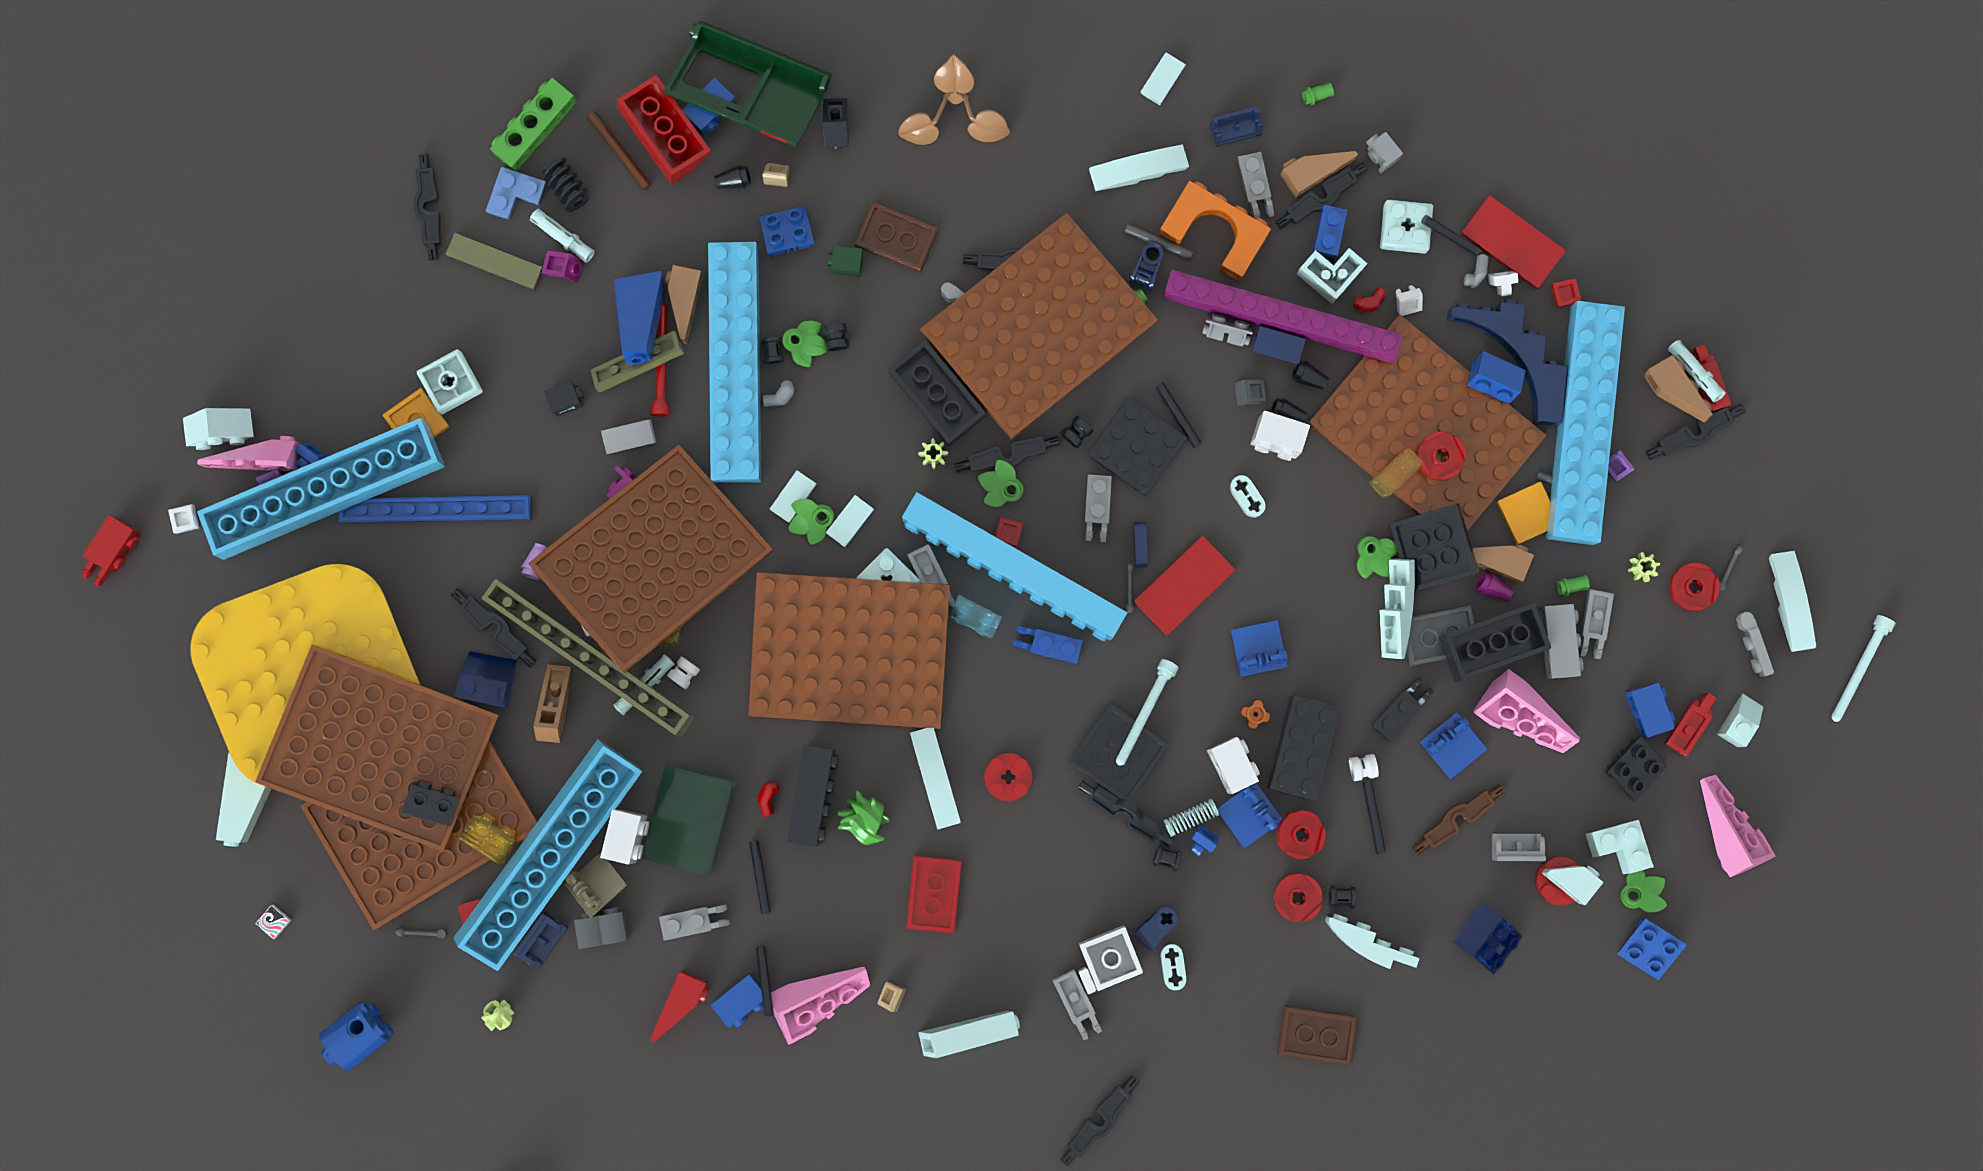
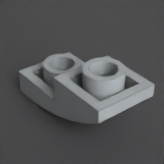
(628, 436)

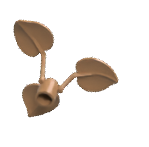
(955, 80)

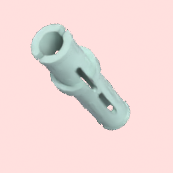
(568, 240)
(1702, 378)
(664, 664)

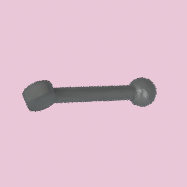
(1737, 551)
(1129, 608)
(440, 933)

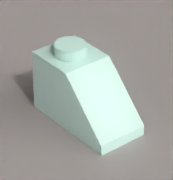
(1741, 722)
(1575, 881)

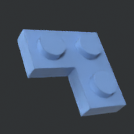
(511, 186)

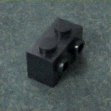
(431, 803)

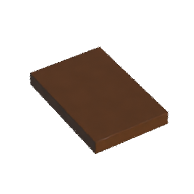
(896, 236)
(1317, 1035)

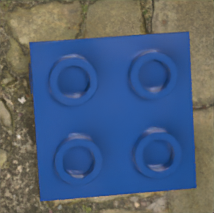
(786, 230)
(1259, 648)
(1453, 745)
(1249, 815)
(1651, 948)

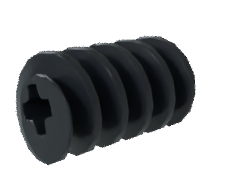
(564, 185)

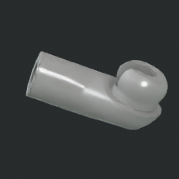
(1479, 274)
(781, 397)

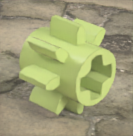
(928, 450)
(1650, 566)
(497, 1015)

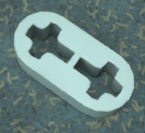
(1252, 493)
(1167, 967)

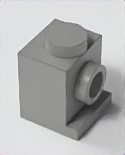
(1383, 151)

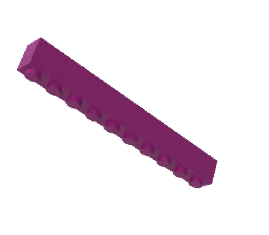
(1283, 316)

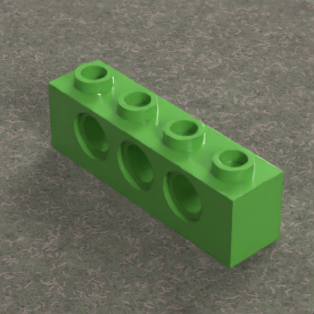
(533, 137)

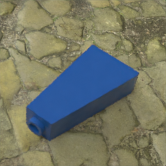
(639, 309)

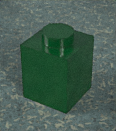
(845, 261)

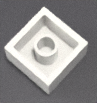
(1279, 435)
(1233, 765)
(625, 836)
(1110, 957)

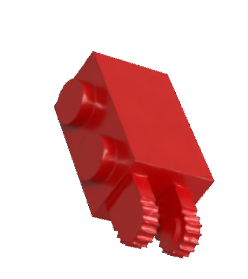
(109, 548)

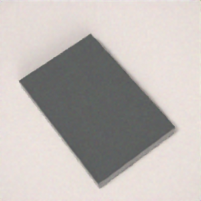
(1425, 633)

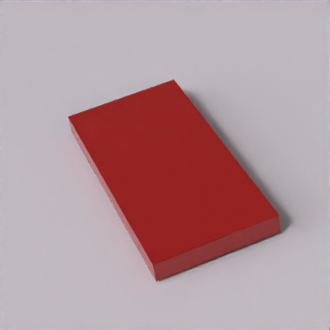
(1513, 242)
(1184, 585)

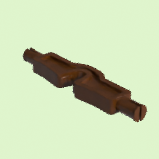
(1447, 826)

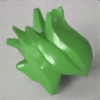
(864, 819)

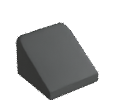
(1250, 392)

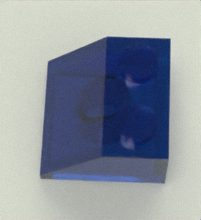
(486, 679)

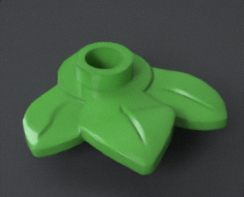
(808, 343)
(997, 484)
(807, 522)
(1378, 558)
(1647, 892)

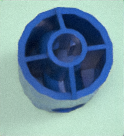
(354, 1036)

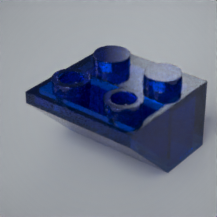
(1488, 939)

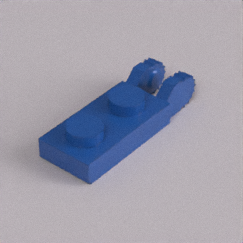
(1050, 645)

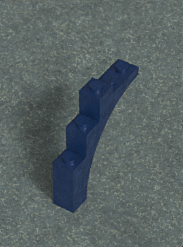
(1527, 348)

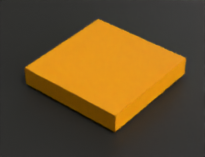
(414, 407)
(1526, 512)

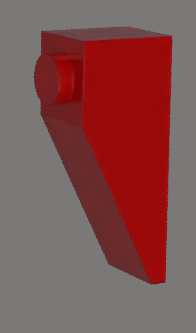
(683, 998)

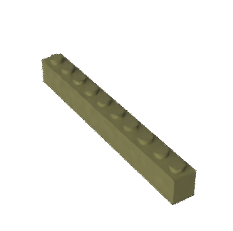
(588, 658)

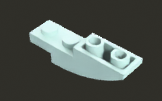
(1362, 941)

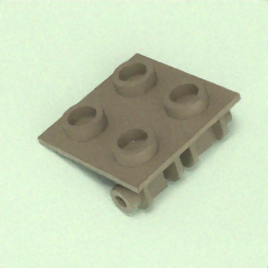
(594, 884)

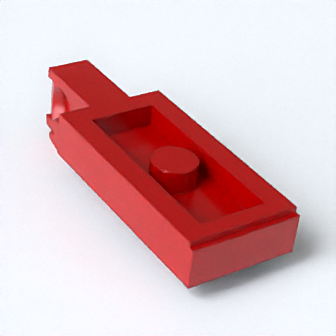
(1710, 364)
(1691, 725)

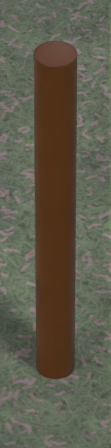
(619, 150)

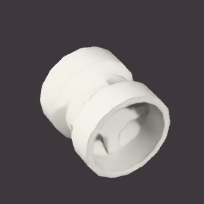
(679, 676)
(1363, 767)

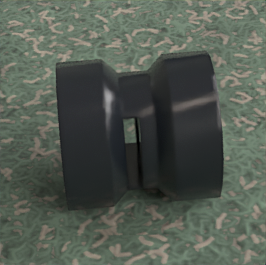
(836, 336)
(1077, 431)

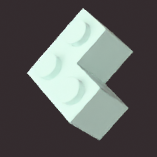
(1328, 279)
(216, 426)
(1626, 841)

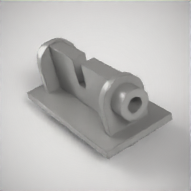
(1237, 331)

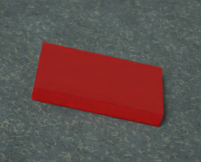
(934, 894)

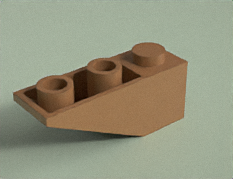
(1674, 386)

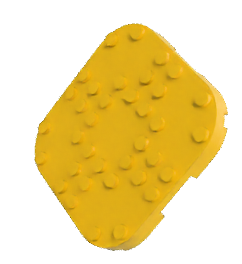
(257, 645)

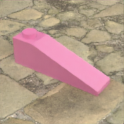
(260, 456)
(1520, 708)
(1735, 839)
(809, 1001)

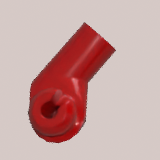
(1371, 303)
(765, 796)

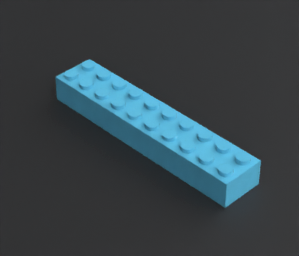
(734, 362)
(1587, 423)
(321, 489)
(1013, 566)
(547, 855)

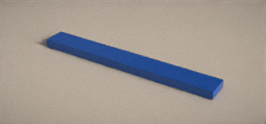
(438, 509)

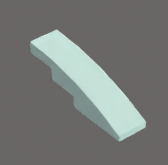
(1138, 167)
(1793, 601)
(1397, 615)
(935, 778)

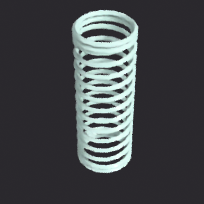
(1211, 806)

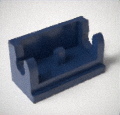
(1236, 126)
(1278, 345)
(540, 940)

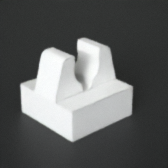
(1503, 281)
(1409, 301)

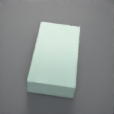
(1162, 78)
(797, 488)
(850, 521)

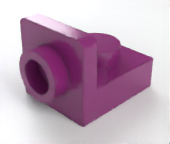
(562, 265)
(618, 485)

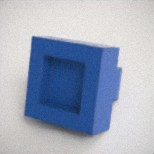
(309, 454)
(1204, 840)

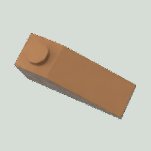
(1311, 170)
(684, 290)
(1505, 561)
(552, 704)

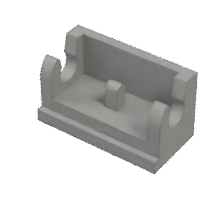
(1518, 847)

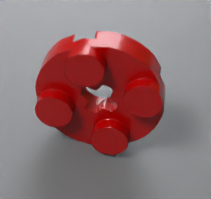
(1445, 443)
(1704, 578)
(998, 767)
(1306, 846)
(1298, 883)
(1547, 888)

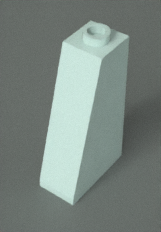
(240, 806)
(968, 1034)

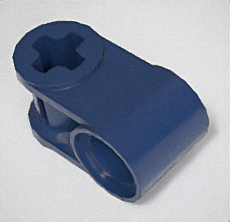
(1147, 270)
(1153, 931)

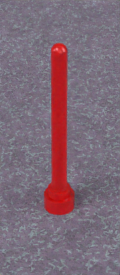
(660, 406)

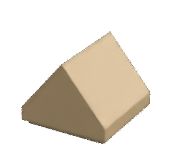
(776, 174)
(891, 997)

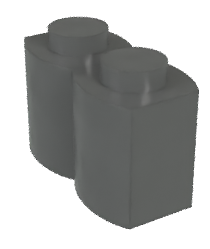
(602, 928)

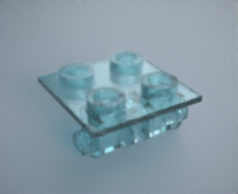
(975, 616)

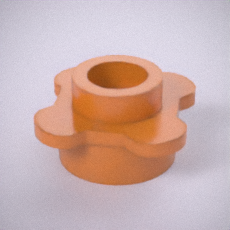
(1262, 716)

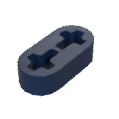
(1140, 544)

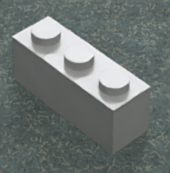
(1560, 627)

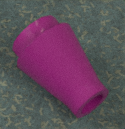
(1492, 586)

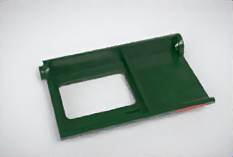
(781, 98)

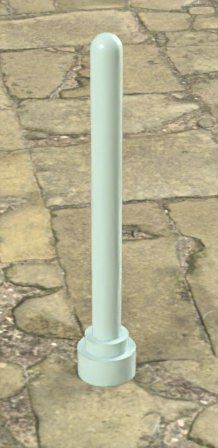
(1882, 627)
(1166, 671)

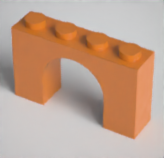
(1198, 202)

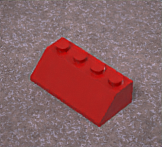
(663, 129)

